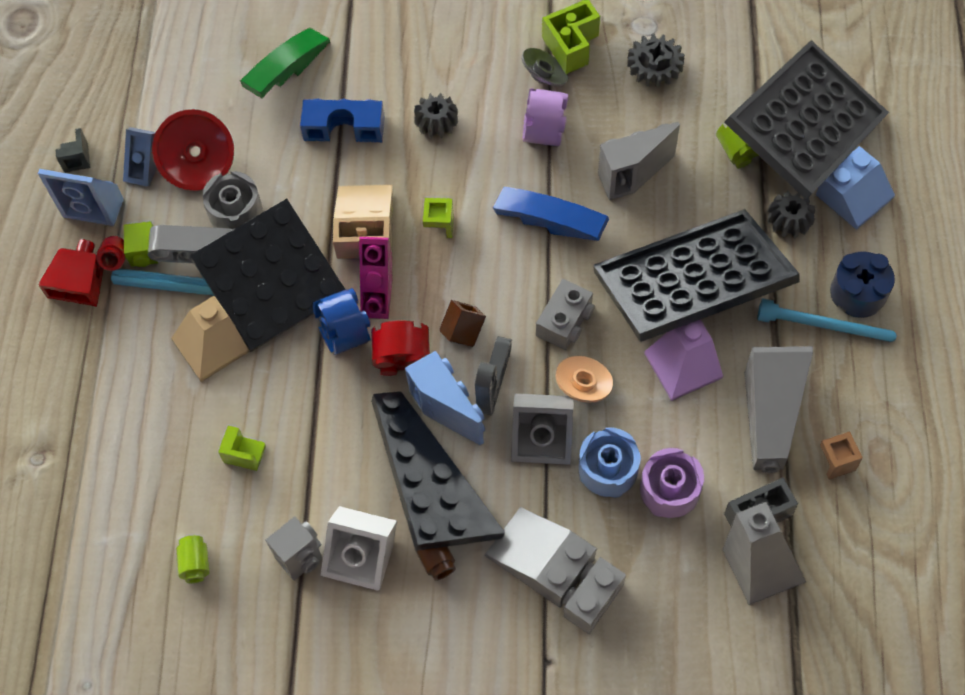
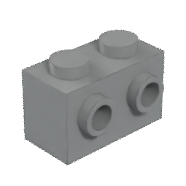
(564, 314)
(295, 547)
(594, 595)

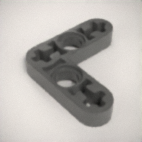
(491, 375)

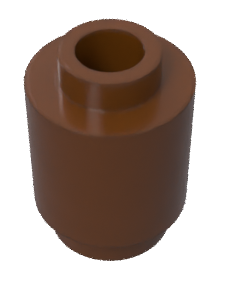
(437, 562)

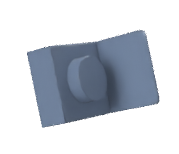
(138, 157)

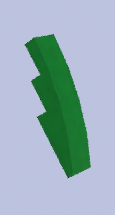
(284, 61)

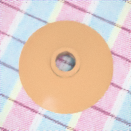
(584, 379)

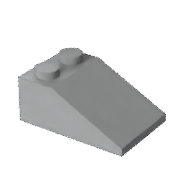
(542, 555)

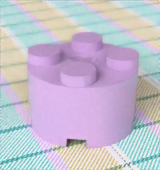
(545, 117)
(686, 480)

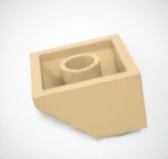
(209, 339)

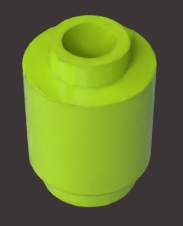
(192, 559)

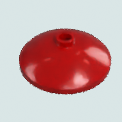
(179, 135)

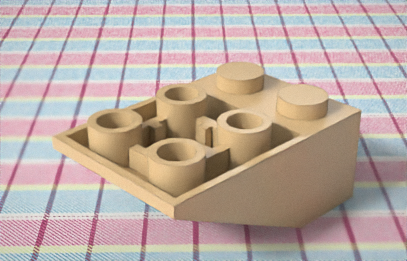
(361, 213)

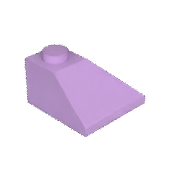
(685, 360)

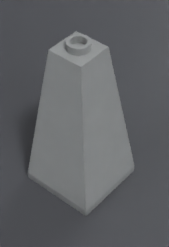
(774, 395)
(760, 555)

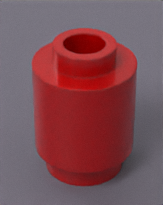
(111, 253)

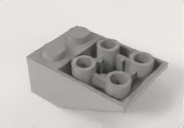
(634, 159)

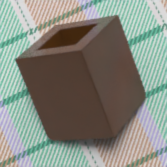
(462, 323)

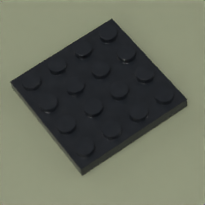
(267, 274)

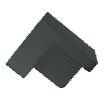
(74, 154)

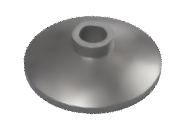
(543, 67)

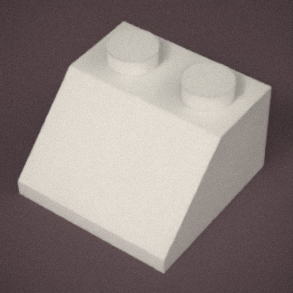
(358, 547)

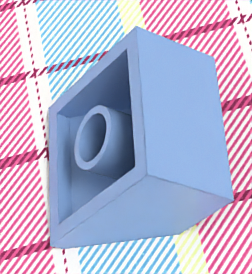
(856, 188)

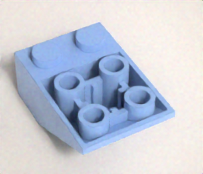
(443, 398)

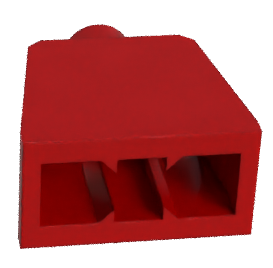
(74, 275)

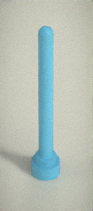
(771, 311)

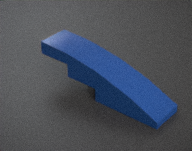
(555, 214)

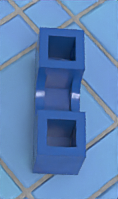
(322, 116)

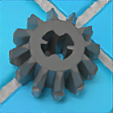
(436, 115)
(791, 214)

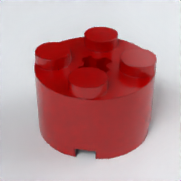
(398, 345)

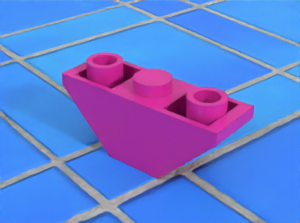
(375, 276)

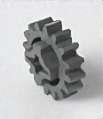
(655, 60)

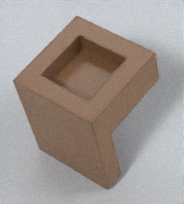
(841, 455)

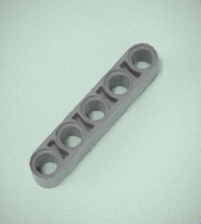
(177, 243)

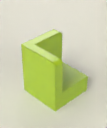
(439, 214)
(240, 450)

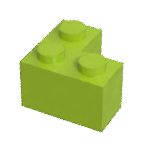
(568, 34)

